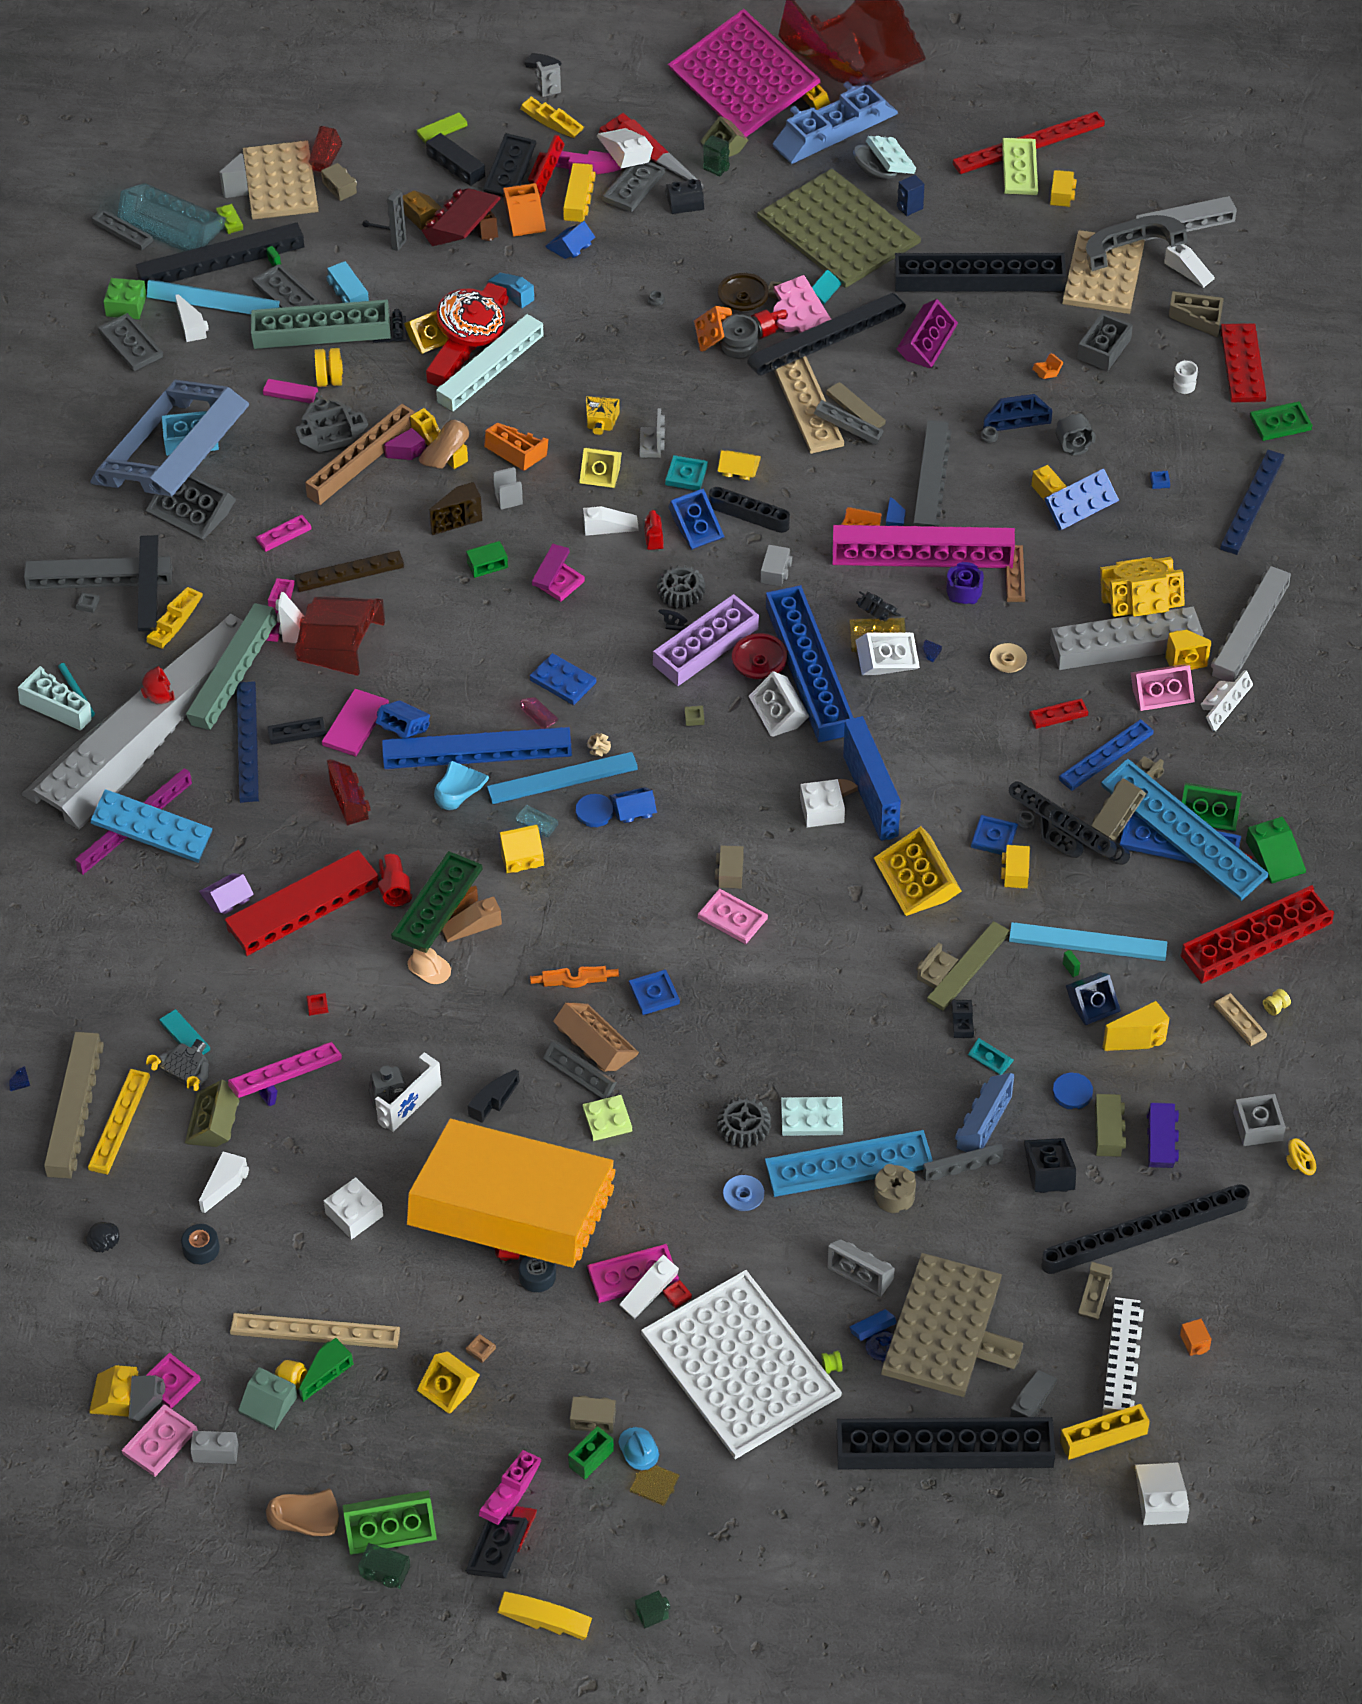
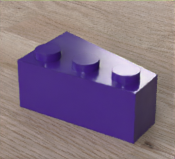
(1162, 1135)

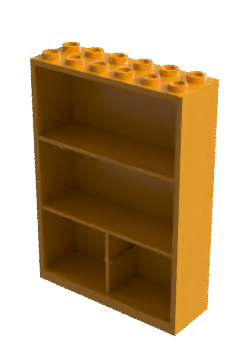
(511, 1193)

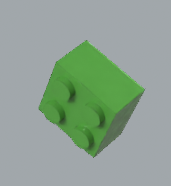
(125, 297)

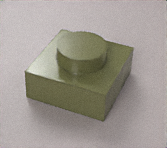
(694, 715)

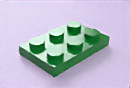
(1281, 421)

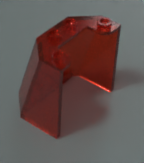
(335, 629)

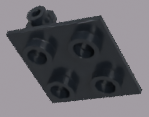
(397, 328)
(876, 606)

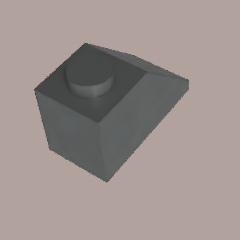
(145, 1396)

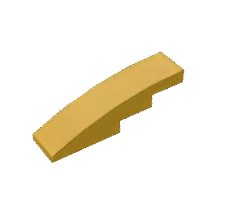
(552, 118)
(175, 617)
(544, 1614)

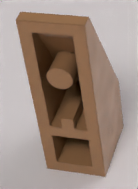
(474, 919)

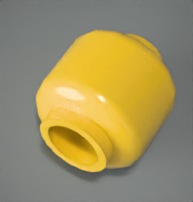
(292, 1372)

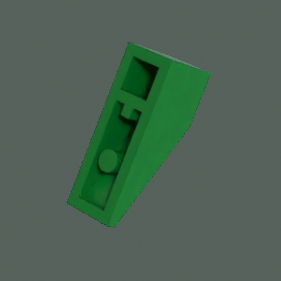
(328, 1364)

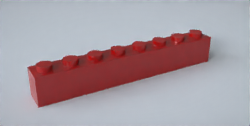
(453, 354)

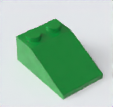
(1275, 849)

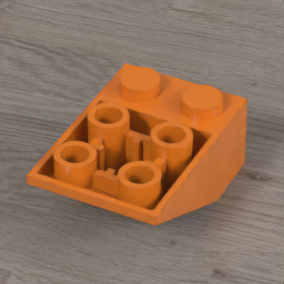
(524, 209)

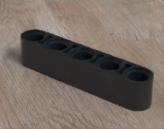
(749, 509)

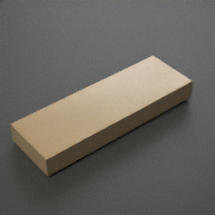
(1240, 1019)

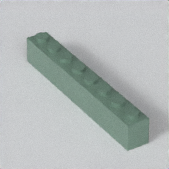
(232, 666)

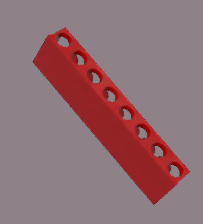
(302, 899)
(1256, 934)

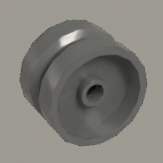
(739, 336)

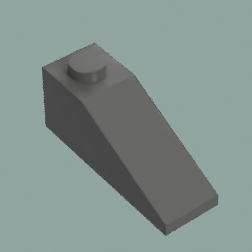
(1033, 1395)

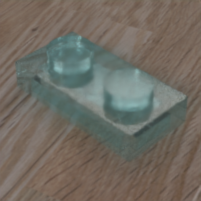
(531, 816)

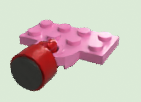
(796, 310)

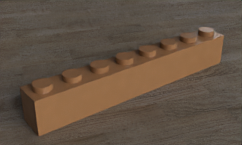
(358, 455)

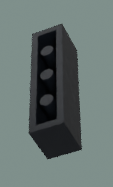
(455, 159)

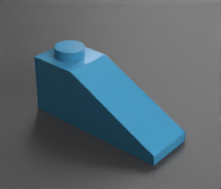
(518, 288)

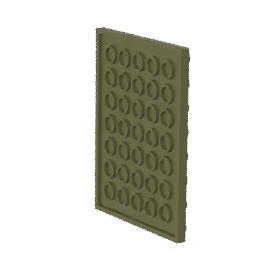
(838, 227)

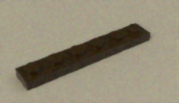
(349, 571)

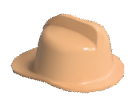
(429, 966)

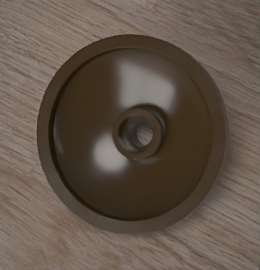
(743, 291)

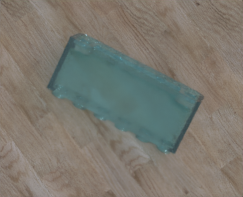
(169, 217)

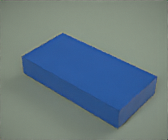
(873, 1324)

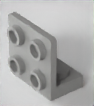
(651, 438)

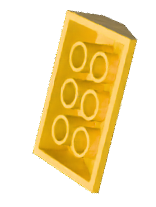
(917, 872)

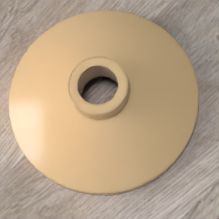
(1008, 657)

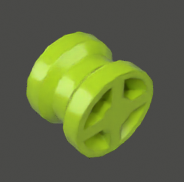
(832, 1362)

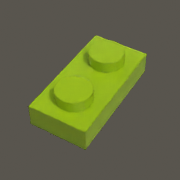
(232, 221)

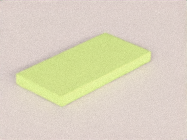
(1019, 166)

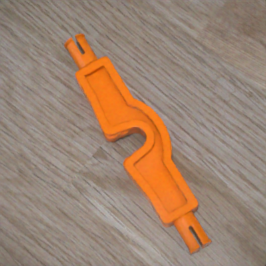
(564, 977)

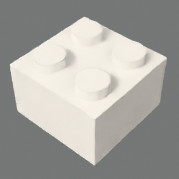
(822, 803)
(353, 1208)

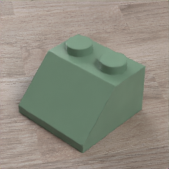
(267, 1398)

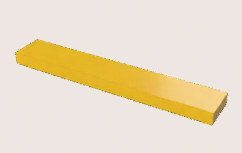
(119, 1121)

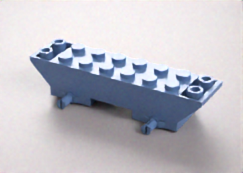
(818, 129)

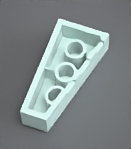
(54, 699)

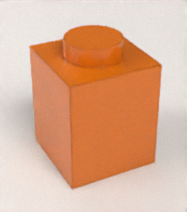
(1195, 1337)

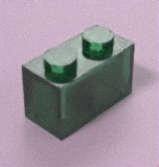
(716, 155)
(384, 1566)

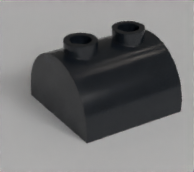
(685, 196)

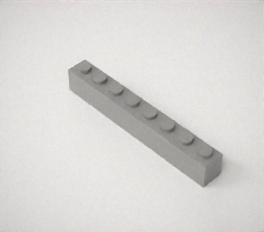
(1251, 624)

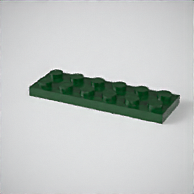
(436, 902)

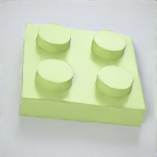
(607, 1117)

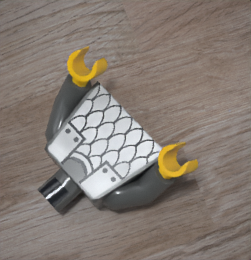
(183, 1064)

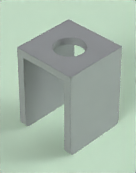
(506, 489)

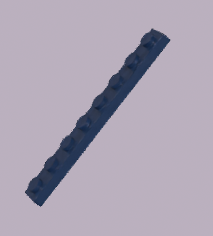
(1252, 502)
(247, 742)

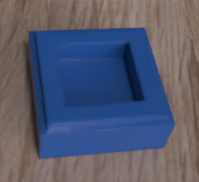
(1160, 479)

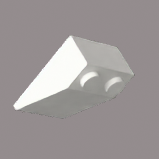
(626, 147)
(886, 653)
(1162, 1494)

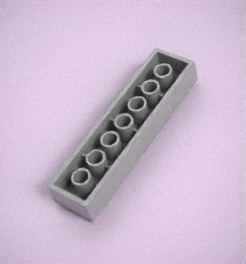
(1119, 638)

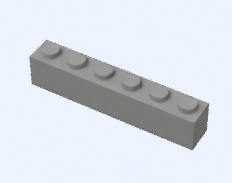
(1200, 214)

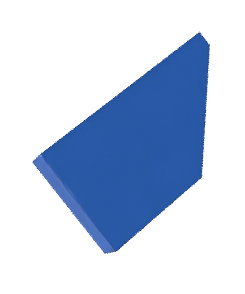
(895, 514)

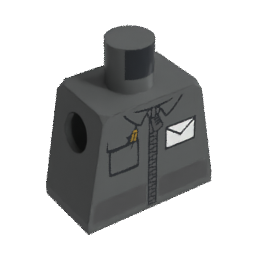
(386, 1084)

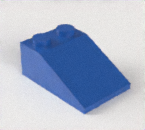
(696, 519)

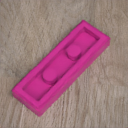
(290, 391)
(283, 533)

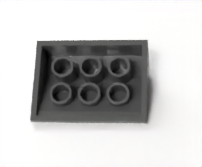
(194, 507)

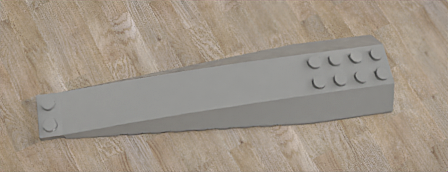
(129, 735)

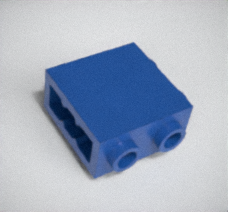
(402, 719)

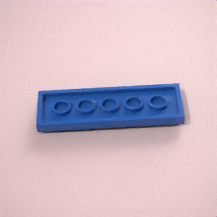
(1142, 838)

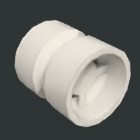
(1185, 377)

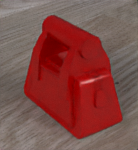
(653, 531)

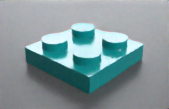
(686, 473)

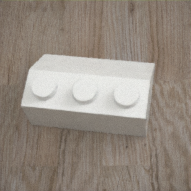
(778, 704)

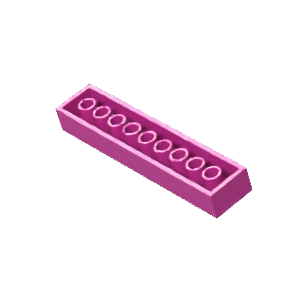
(923, 546)

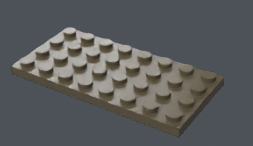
(942, 1325)

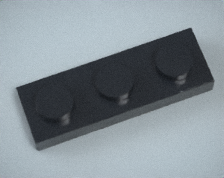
(296, 730)

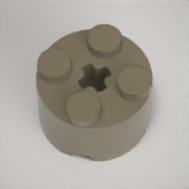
(894, 1188)

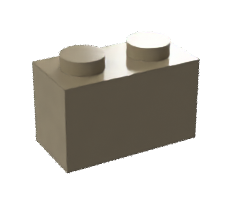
(339, 181)
(730, 866)
(592, 1412)

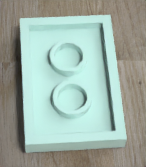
(891, 154)
(811, 1116)

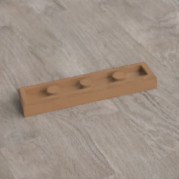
(1015, 577)

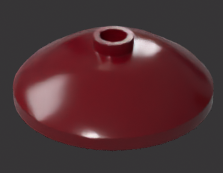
(759, 655)

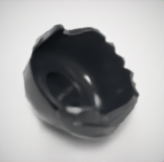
(103, 1236)

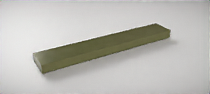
(968, 966)

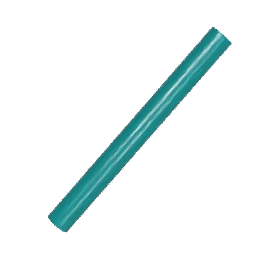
(72, 683)

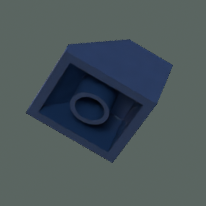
(1093, 997)

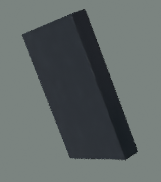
(497, 1547)

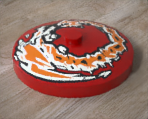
(470, 317)

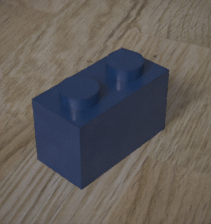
(910, 195)

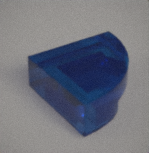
(931, 650)
(19, 1080)

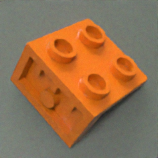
(709, 326)

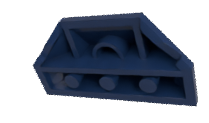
(1018, 413)

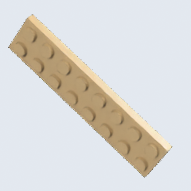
(803, 398)

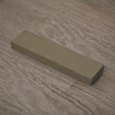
(854, 405)

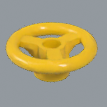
(1298, 1158)

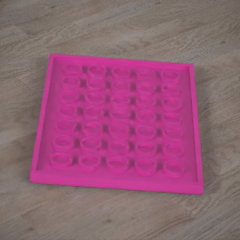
(744, 73)

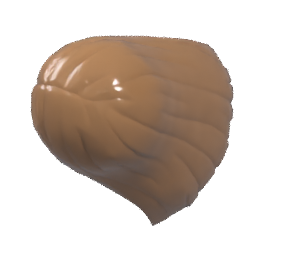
(445, 445)
(305, 1514)

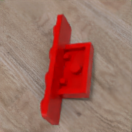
(545, 165)

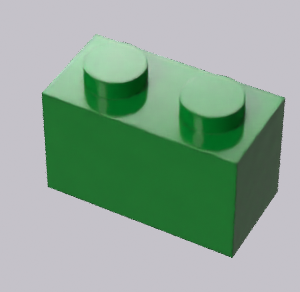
(487, 559)
(591, 1452)

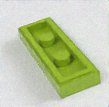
(442, 126)

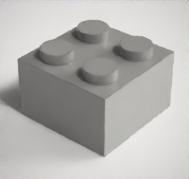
(1259, 1120)

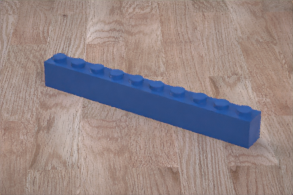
(477, 748)

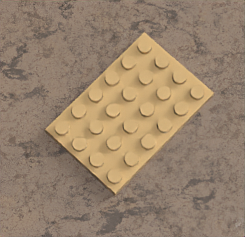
(280, 180)
(1108, 287)

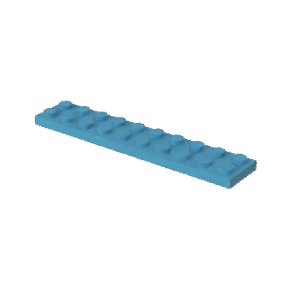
(1190, 833)

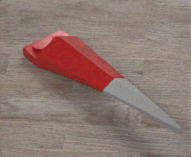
(659, 153)

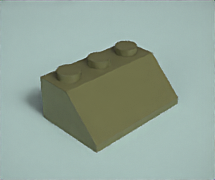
(212, 1116)

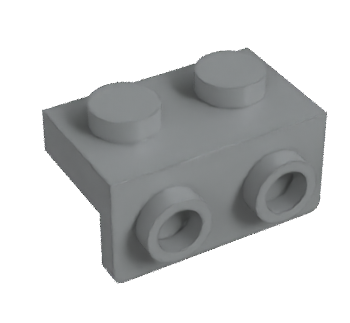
(548, 79)

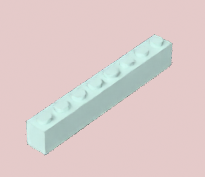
(489, 362)

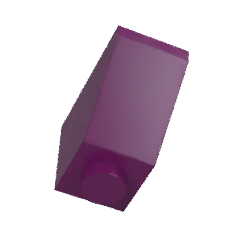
(405, 446)

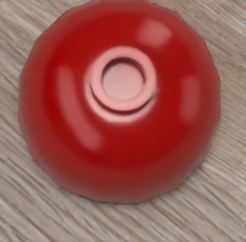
(157, 686)

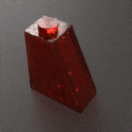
(325, 148)

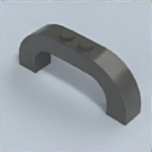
(1131, 231)

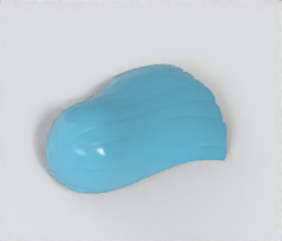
(458, 785)

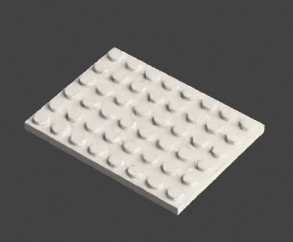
(741, 1364)

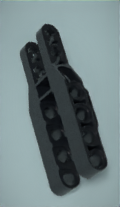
(1054, 816)

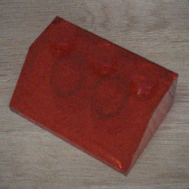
(348, 792)

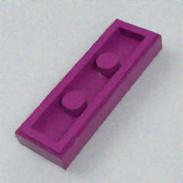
(550, 566)

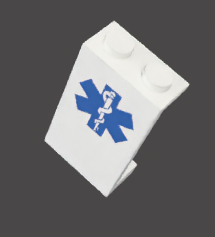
(413, 1097)

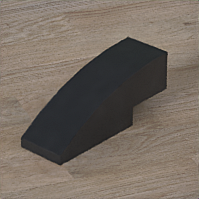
(493, 1096)

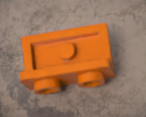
(861, 517)

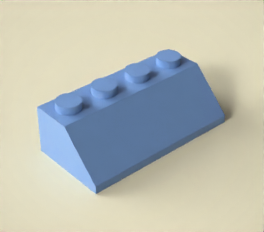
(985, 1113)

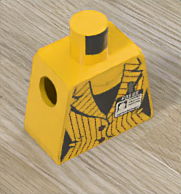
(602, 413)

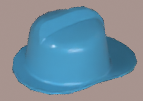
(639, 1448)

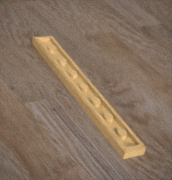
(315, 1330)

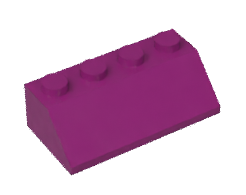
(927, 334)

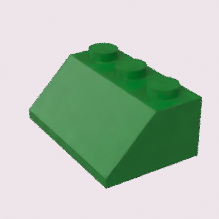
(1214, 805)

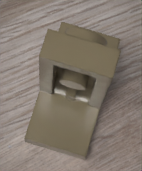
(1095, 1291)

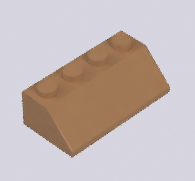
(594, 1036)

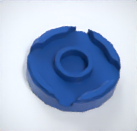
(594, 810)
(1072, 1091)

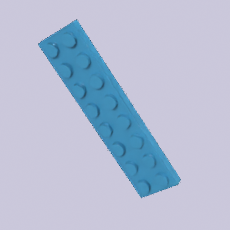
(846, 1163)

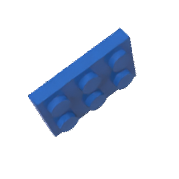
(563, 679)

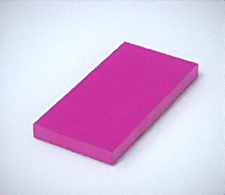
(354, 723)
(620, 1274)

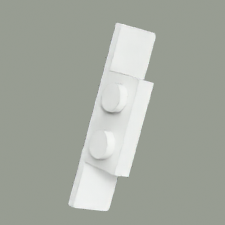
(1225, 698)

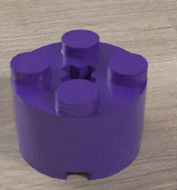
(964, 583)

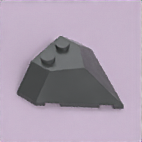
(330, 425)

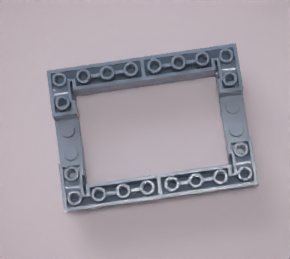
(167, 478)

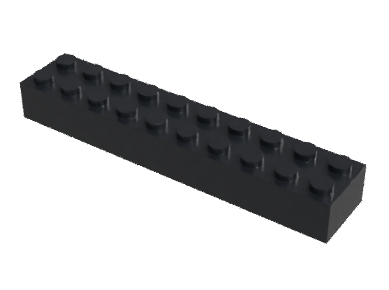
(979, 272)
(945, 1443)

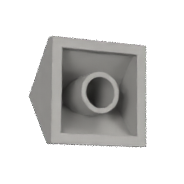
(234, 178)

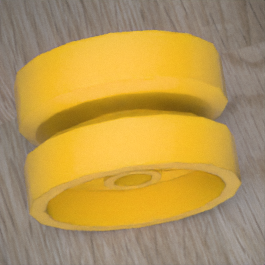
(328, 367)

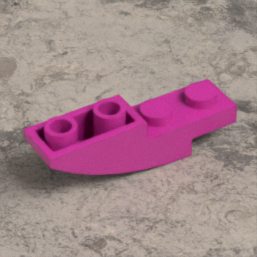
(601, 161)
(511, 1488)

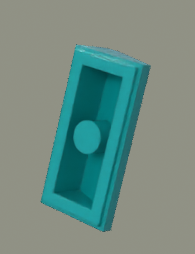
(826, 286)
(990, 1056)

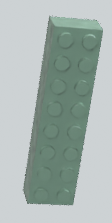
(320, 324)

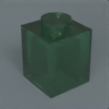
(652, 1609)

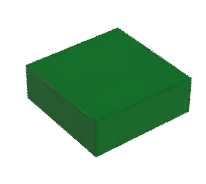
(273, 256)
(1071, 963)

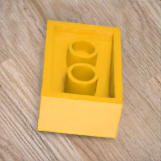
(1137, 1030)

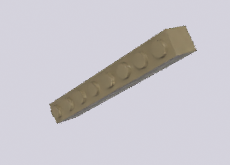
(73, 1105)

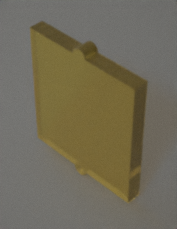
(655, 1484)

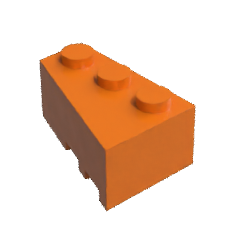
(514, 446)

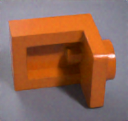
(1049, 368)

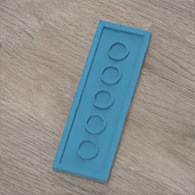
(151, 825)

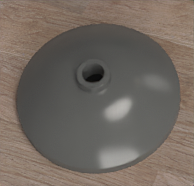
(870, 163)

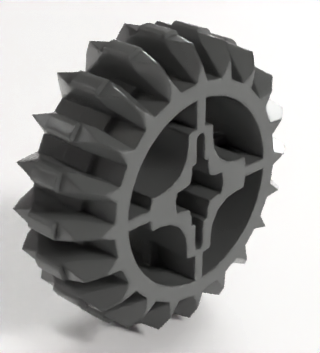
(680, 591)
(743, 1122)

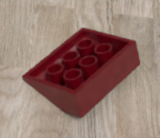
(458, 216)

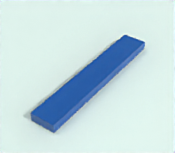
(1106, 755)

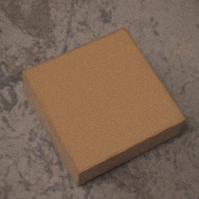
(480, 1348)

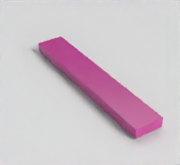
(284, 1070)

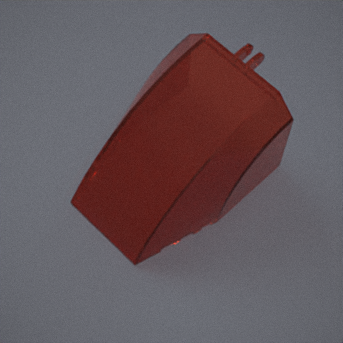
(856, 46)

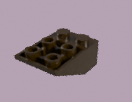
(456, 509)

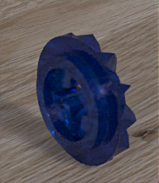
(872, 1345)

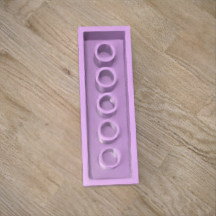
(705, 640)

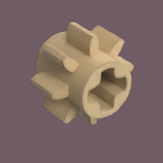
(599, 744)

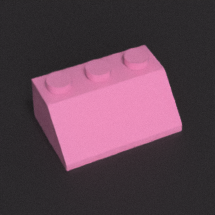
(1163, 687)

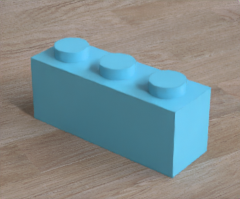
(346, 283)

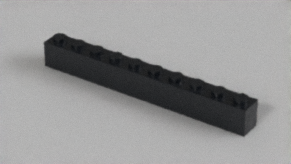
(221, 255)

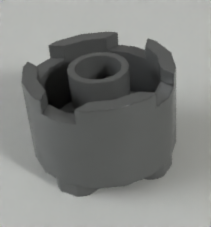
(1075, 434)

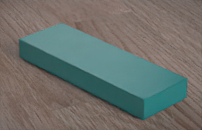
(181, 1030)

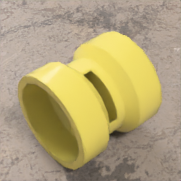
(1278, 1000)

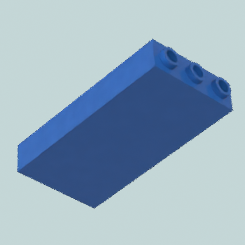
(871, 778)

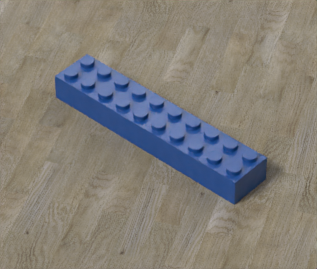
(809, 662)

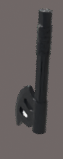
(670, 623)

